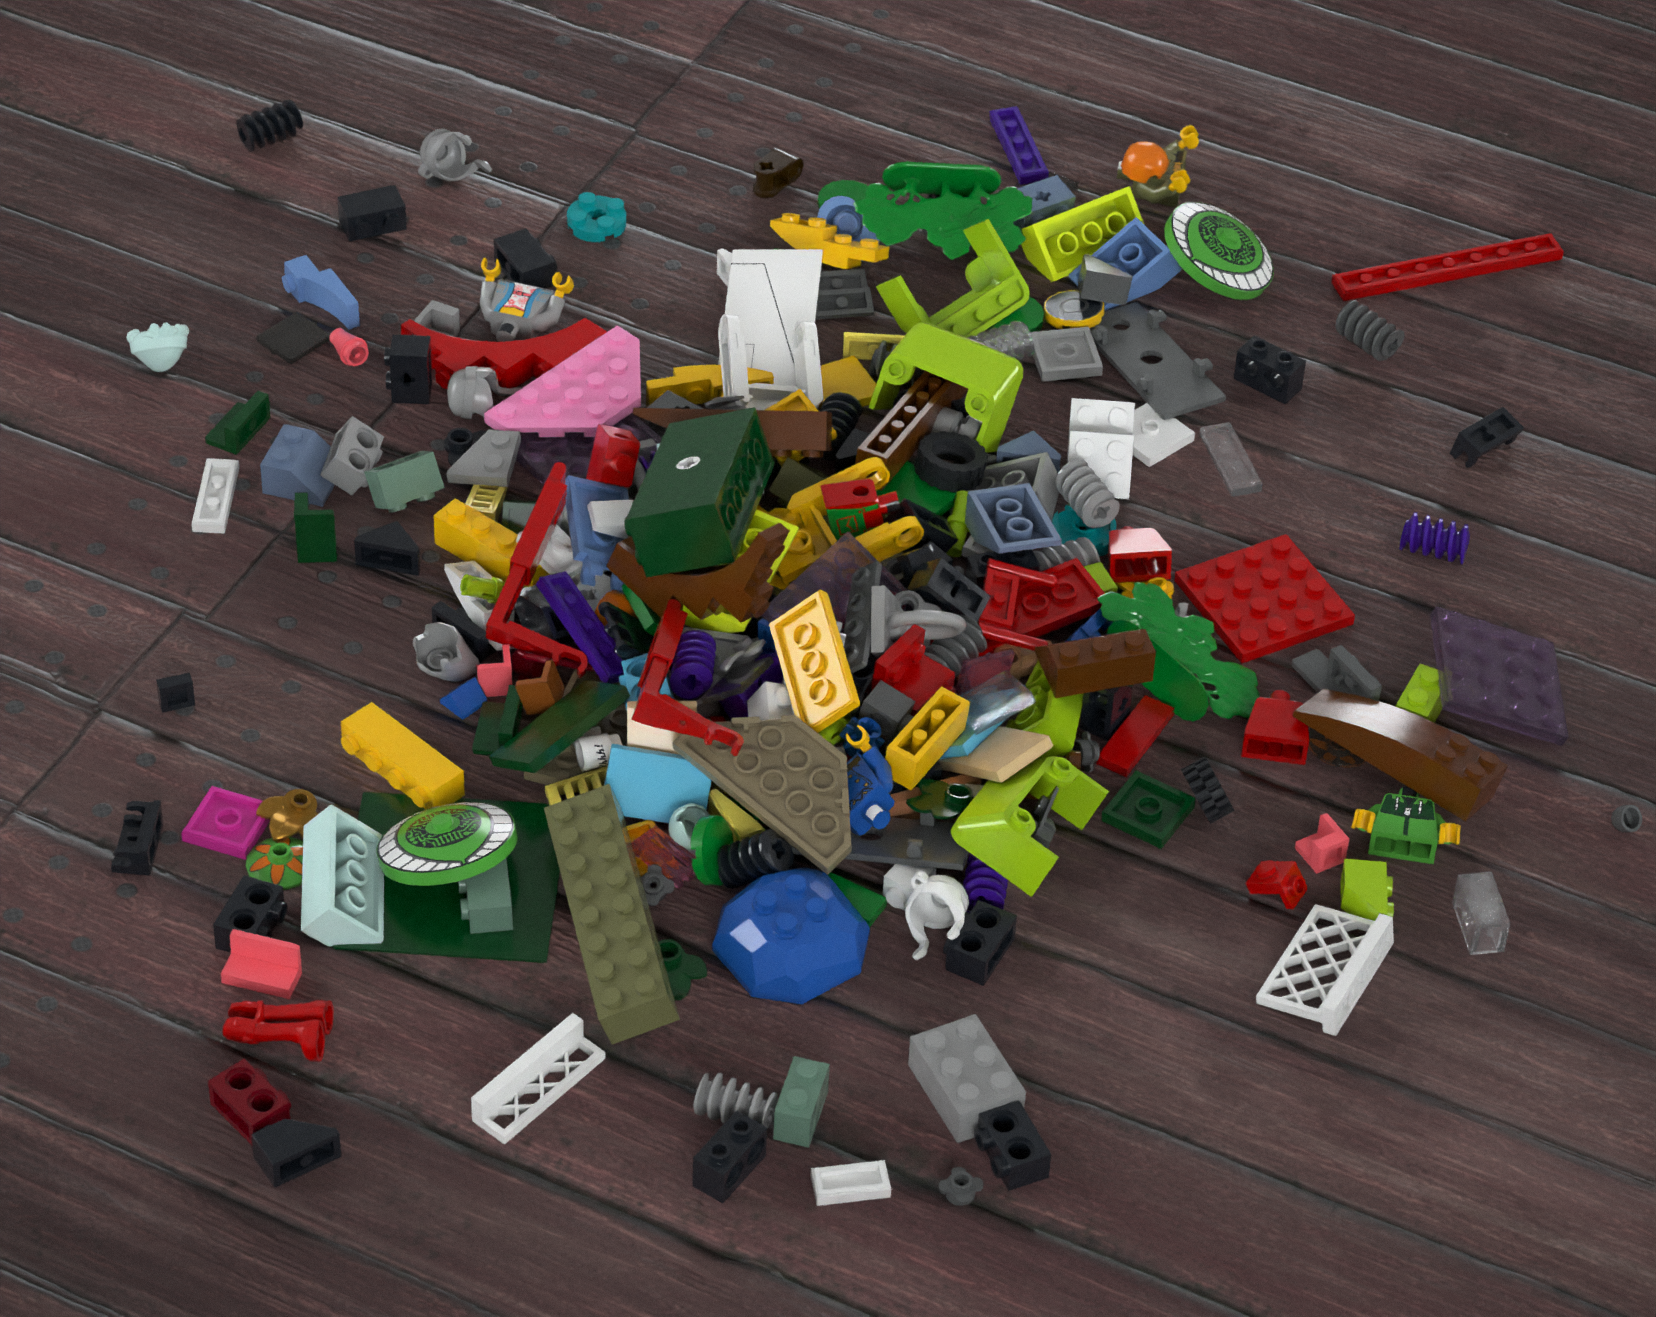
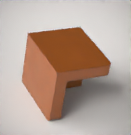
(541, 693)

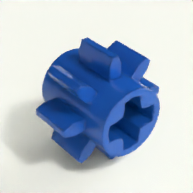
(854, 732)

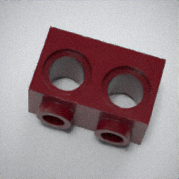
(247, 1099)

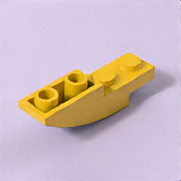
(838, 249)
(698, 383)

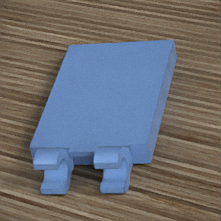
(588, 545)

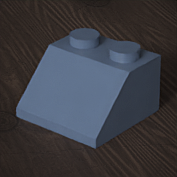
(295, 465)

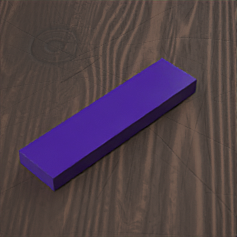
(1018, 145)
(582, 625)

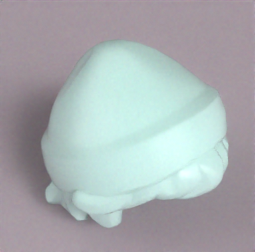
(159, 346)

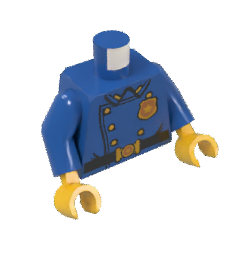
(868, 787)

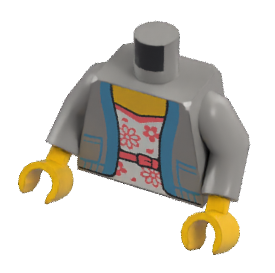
(518, 308)

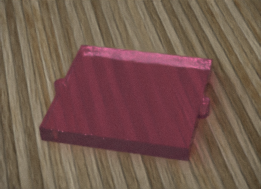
(982, 669)

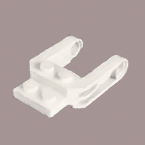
(765, 395)

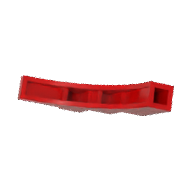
(510, 360)

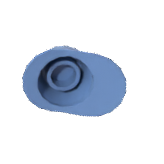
(842, 213)

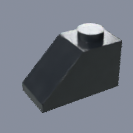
(294, 1149)

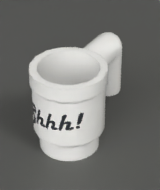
(594, 748)

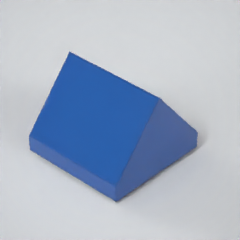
(465, 698)

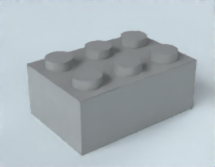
(962, 1073)

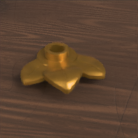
(287, 816)

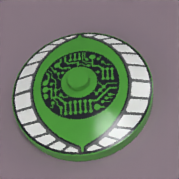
(1218, 250)
(447, 843)

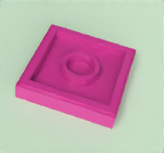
(226, 823)

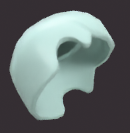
(683, 822)

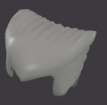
(444, 653)

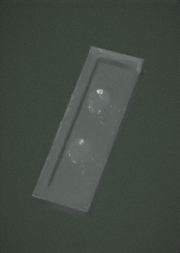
(1231, 459)

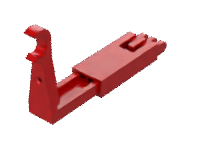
(521, 571)
(662, 710)

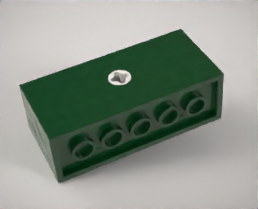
(700, 493)

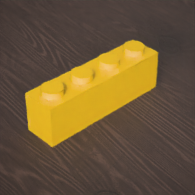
(477, 539)
(402, 758)

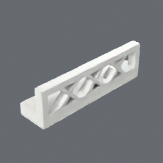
(527, 1071)

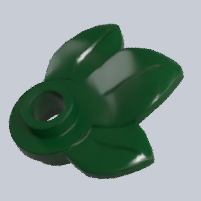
(941, 798)
(681, 967)

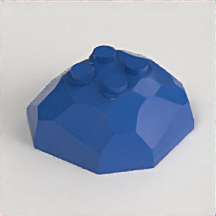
(791, 936)

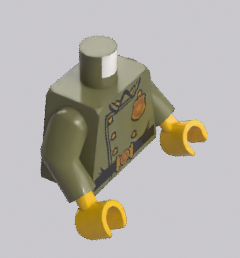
(1174, 180)

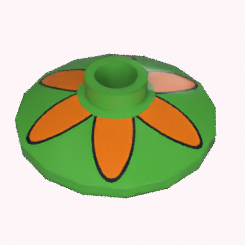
(277, 862)

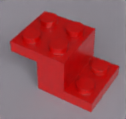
(911, 671)

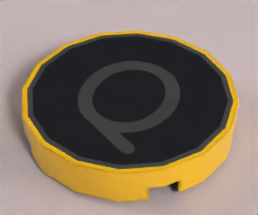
(1070, 310)

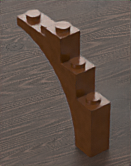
(709, 590)

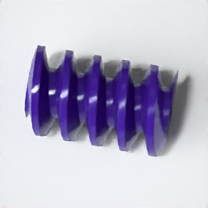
(1435, 538)
(693, 664)
(984, 884)

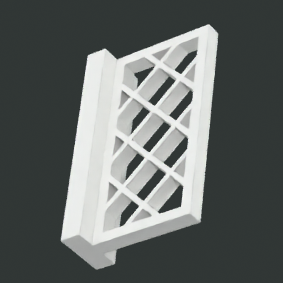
(1357, 971)

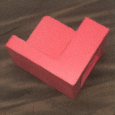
(496, 677)
(1326, 847)

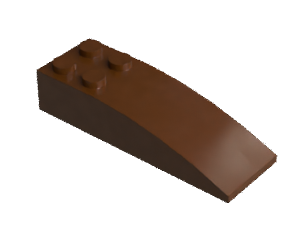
(783, 430)
(1408, 748)

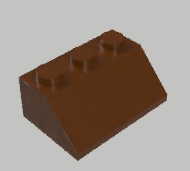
(1098, 662)

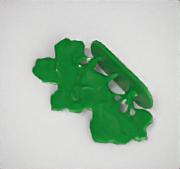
(947, 214)
(1182, 650)

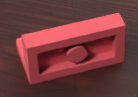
(262, 964)

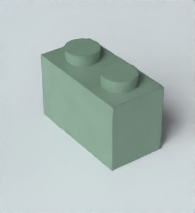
(404, 480)
(487, 900)
(801, 1101)

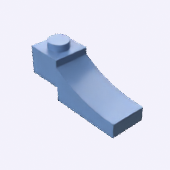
(321, 289)

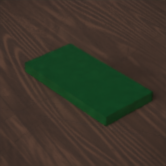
(559, 726)

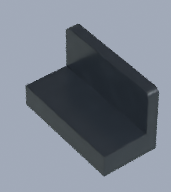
(472, 634)

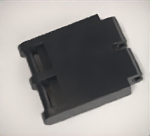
(627, 631)

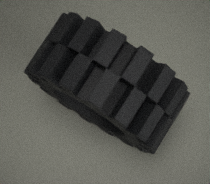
(1207, 790)

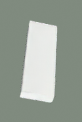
(215, 496)

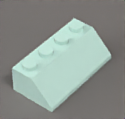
(341, 880)

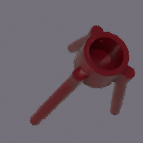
(532, 665)

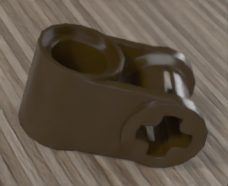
(776, 172)

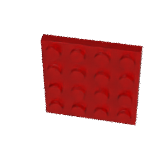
(1264, 598)

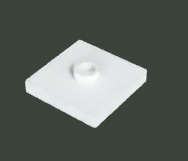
(1157, 437)

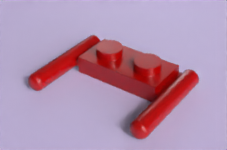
(1002, 585)

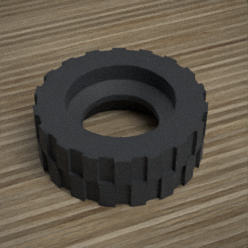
(952, 447)

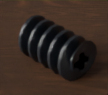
(268, 124)
(845, 416)
(753, 858)

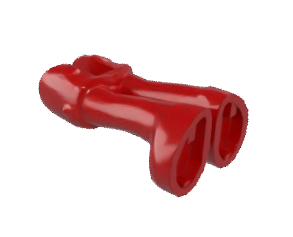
(306, 1024)

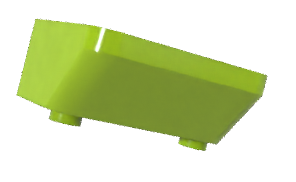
(995, 290)
(987, 373)
(1001, 831)

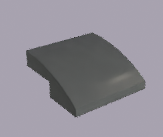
(843, 295)

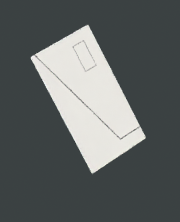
(770, 295)

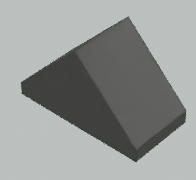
(1103, 282)

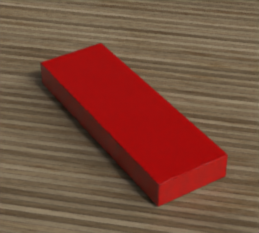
(1135, 736)

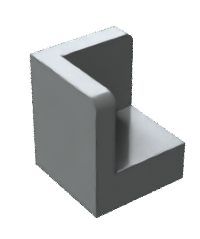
(440, 318)

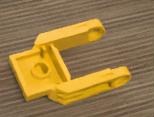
(815, 537)

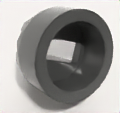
(1626, 818)

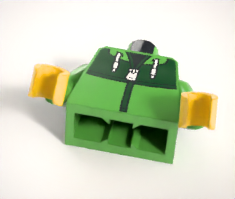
(1405, 827)

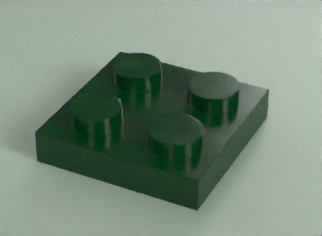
(1148, 809)

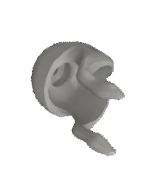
(445, 156)
(471, 393)

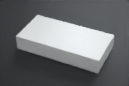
(850, 1182)

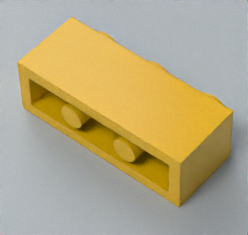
(927, 737)

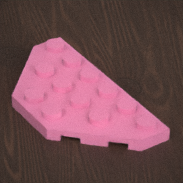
(576, 395)

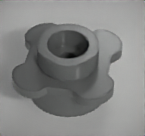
(1089, 751)
(664, 885)
(958, 1194)

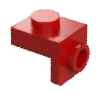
(1278, 878)

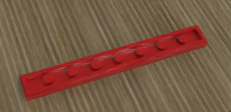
(1447, 267)

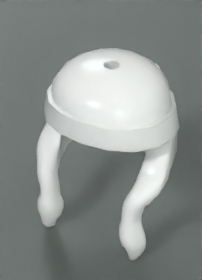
(936, 904)

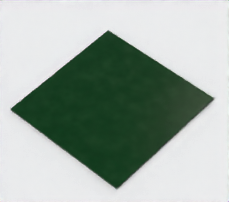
(430, 918)

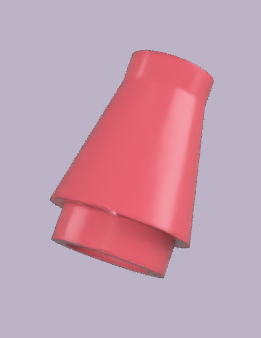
(350, 348)

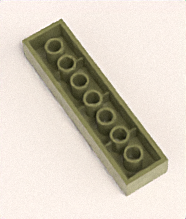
(611, 915)

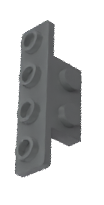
(858, 617)
(1338, 673)

